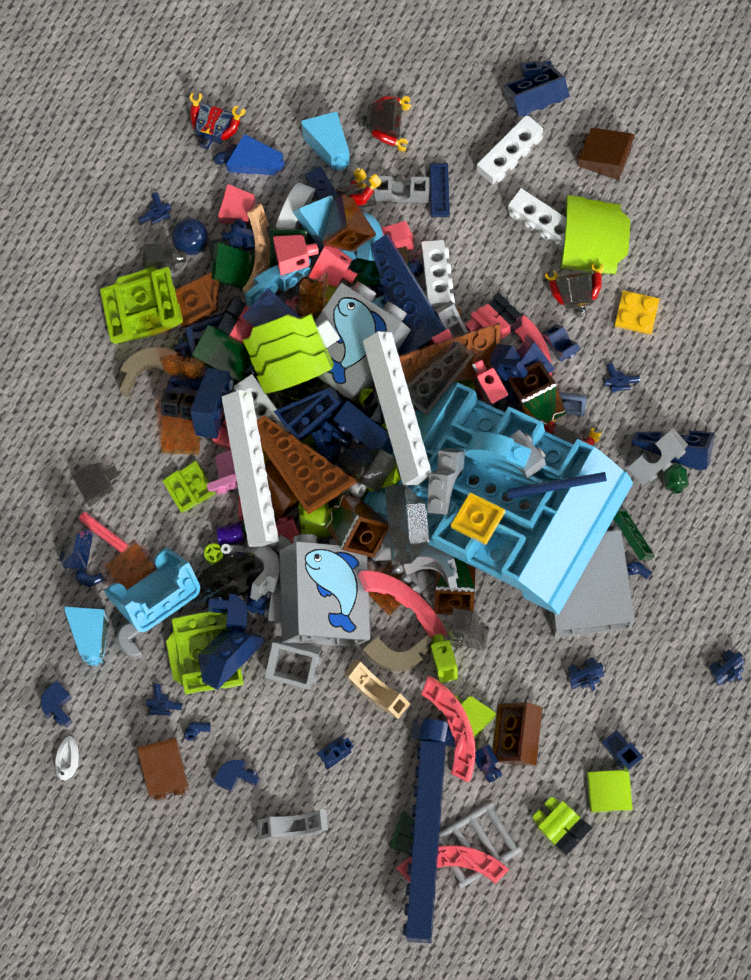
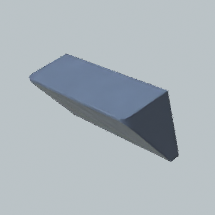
(573, 403)

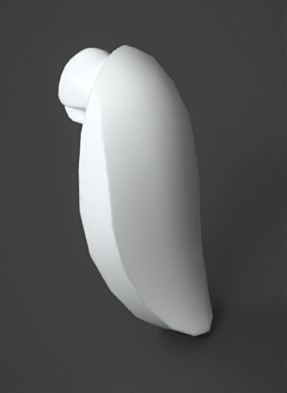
(67, 758)

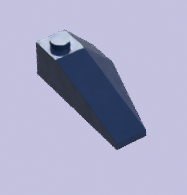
(697, 451)
(77, 551)

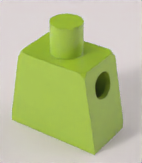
(443, 659)
(477, 713)

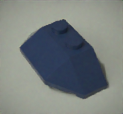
(227, 655)

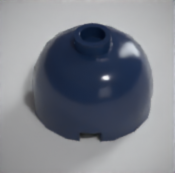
(190, 236)

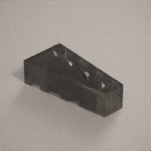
(436, 376)

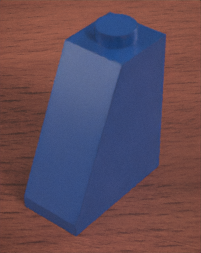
(255, 158)

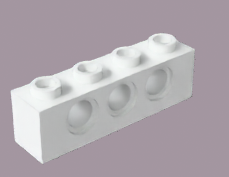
(525, 128)
(524, 201)
(432, 252)
(262, 402)

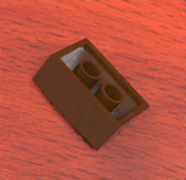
(517, 733)

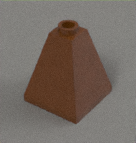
(347, 225)
(282, 497)

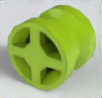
(213, 550)

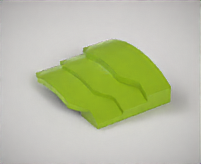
(594, 234)
(141, 305)
(287, 352)
(187, 641)

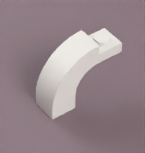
(297, 198)

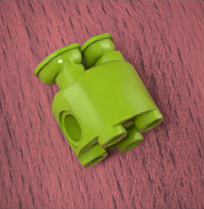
(315, 521)

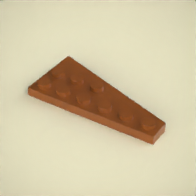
(479, 342)
(302, 468)

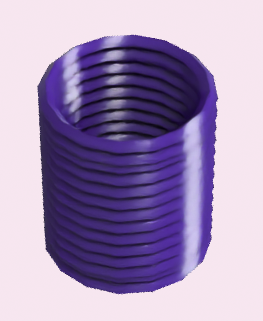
(229, 534)

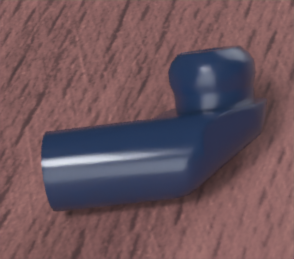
(223, 157)
(637, 568)
(88, 580)
(195, 728)

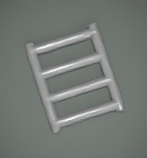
(471, 818)

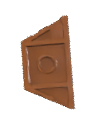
(198, 299)

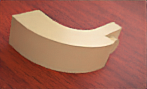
(375, 690)

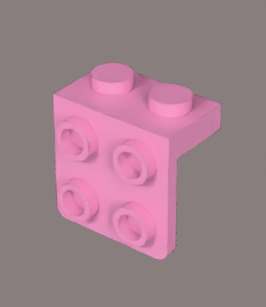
(226, 474)

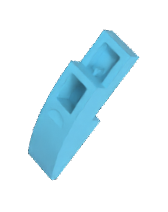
(273, 280)

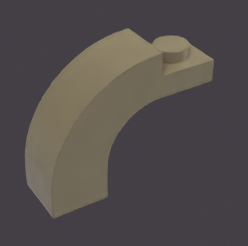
(140, 362)
(395, 661)

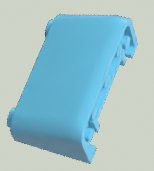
(158, 593)

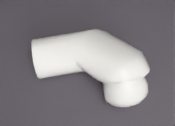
(229, 549)

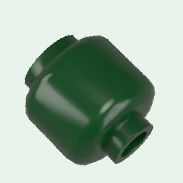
(675, 479)

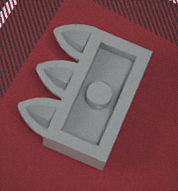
(420, 579)

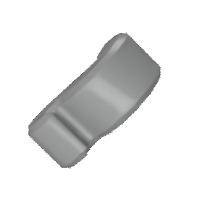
(125, 639)

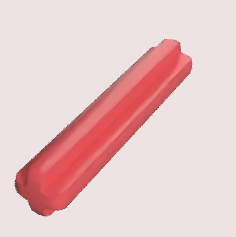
(103, 532)

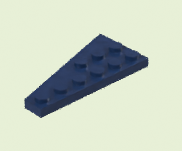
(405, 293)

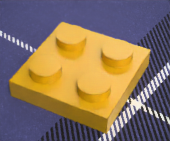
(637, 312)
(477, 518)

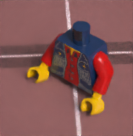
(212, 122)

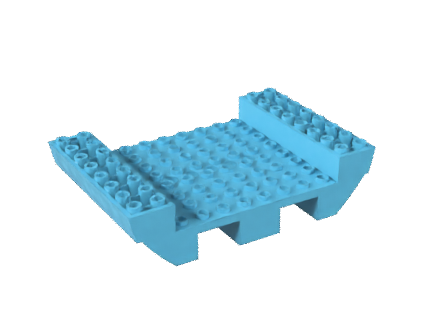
(531, 548)

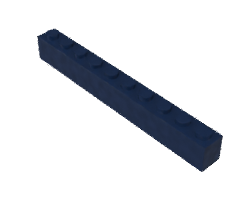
(426, 842)

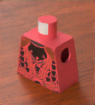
(492, 389)

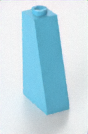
(315, 218)

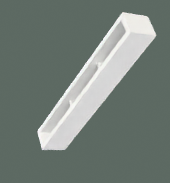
(397, 408)
(250, 468)

